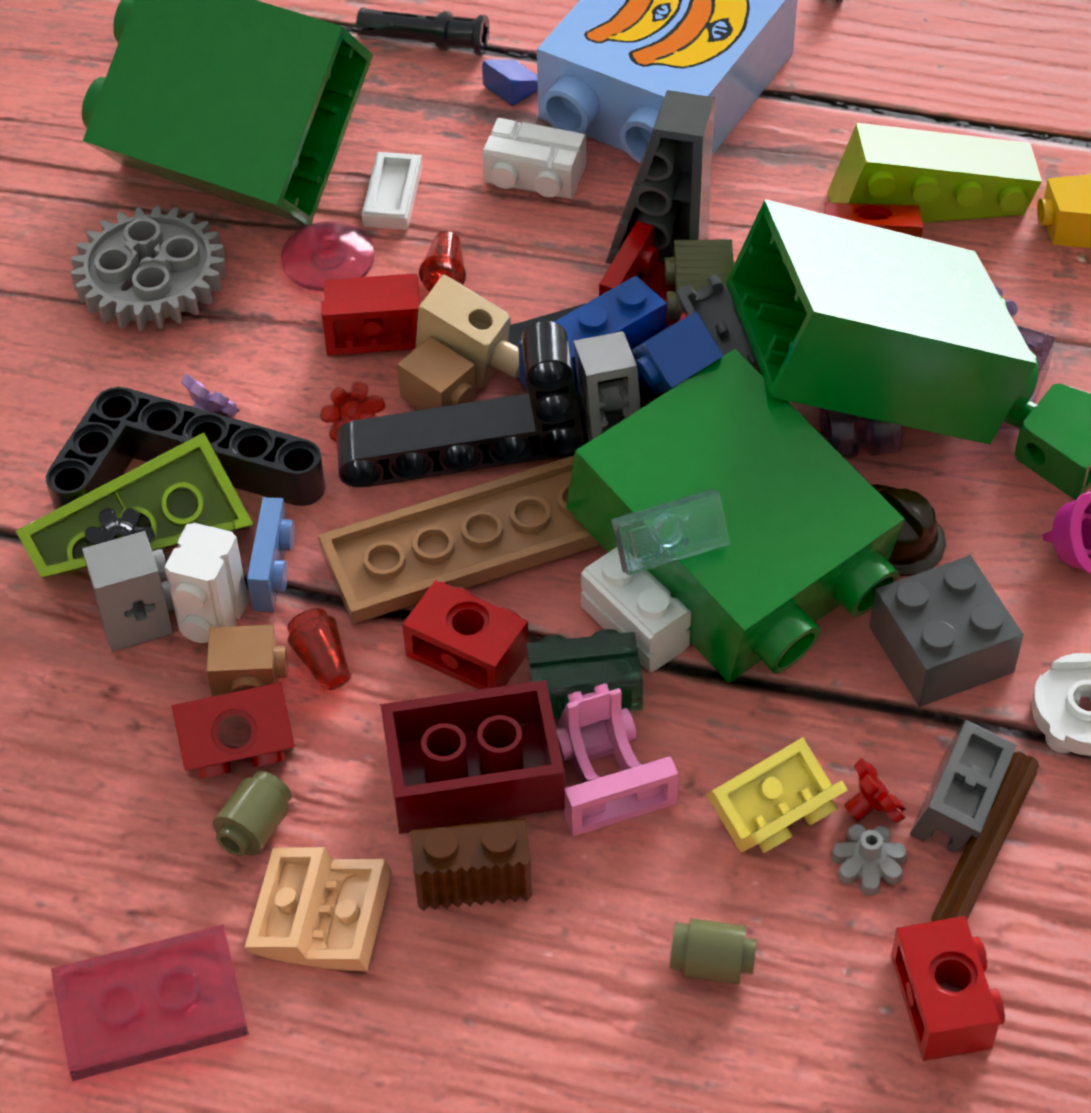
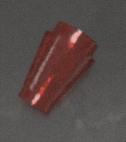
(443, 258)
(319, 646)

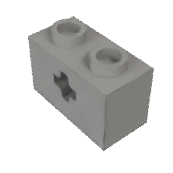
(606, 381)
(130, 590)

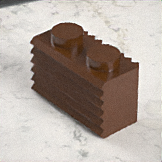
(471, 863)

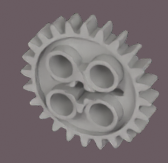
(148, 267)

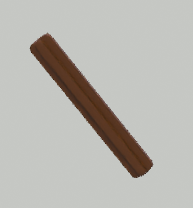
(982, 851)

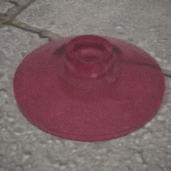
(325, 253)

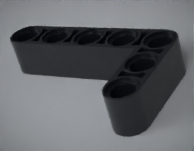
(144, 426)
(475, 433)

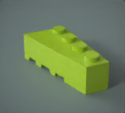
(938, 171)
(167, 492)

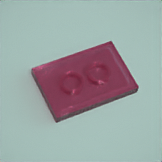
(148, 1002)

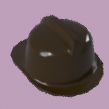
(920, 538)

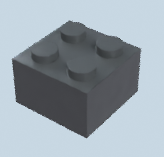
(945, 630)

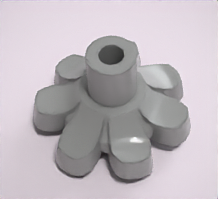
(870, 858)

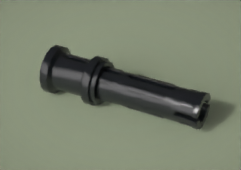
(442, 30)

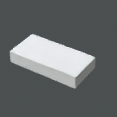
(392, 191)

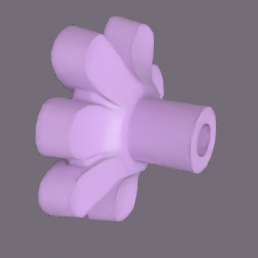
(206, 401)

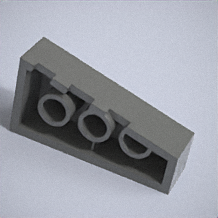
(673, 176)

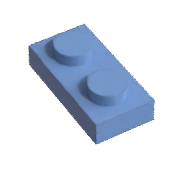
(267, 568)

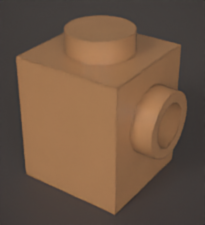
(436, 377)
(244, 658)

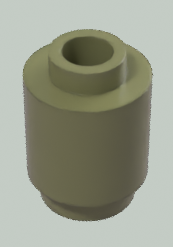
(252, 814)
(712, 951)

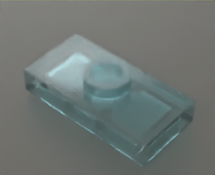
(670, 532)

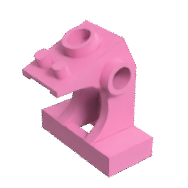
(596, 728)

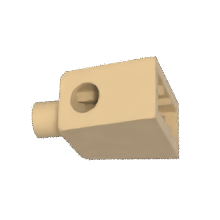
(469, 328)

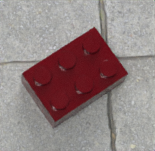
(473, 756)

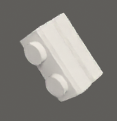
(534, 158)
(206, 581)
(636, 605)

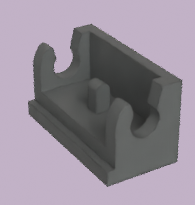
(719, 316)
(964, 786)

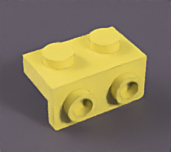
(773, 796)

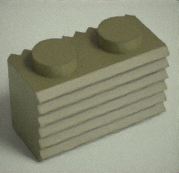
(692, 265)

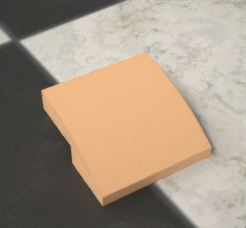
(319, 909)

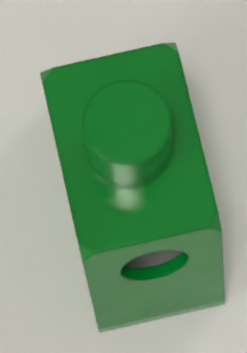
(1056, 438)

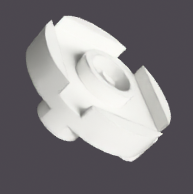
(1057, 702)

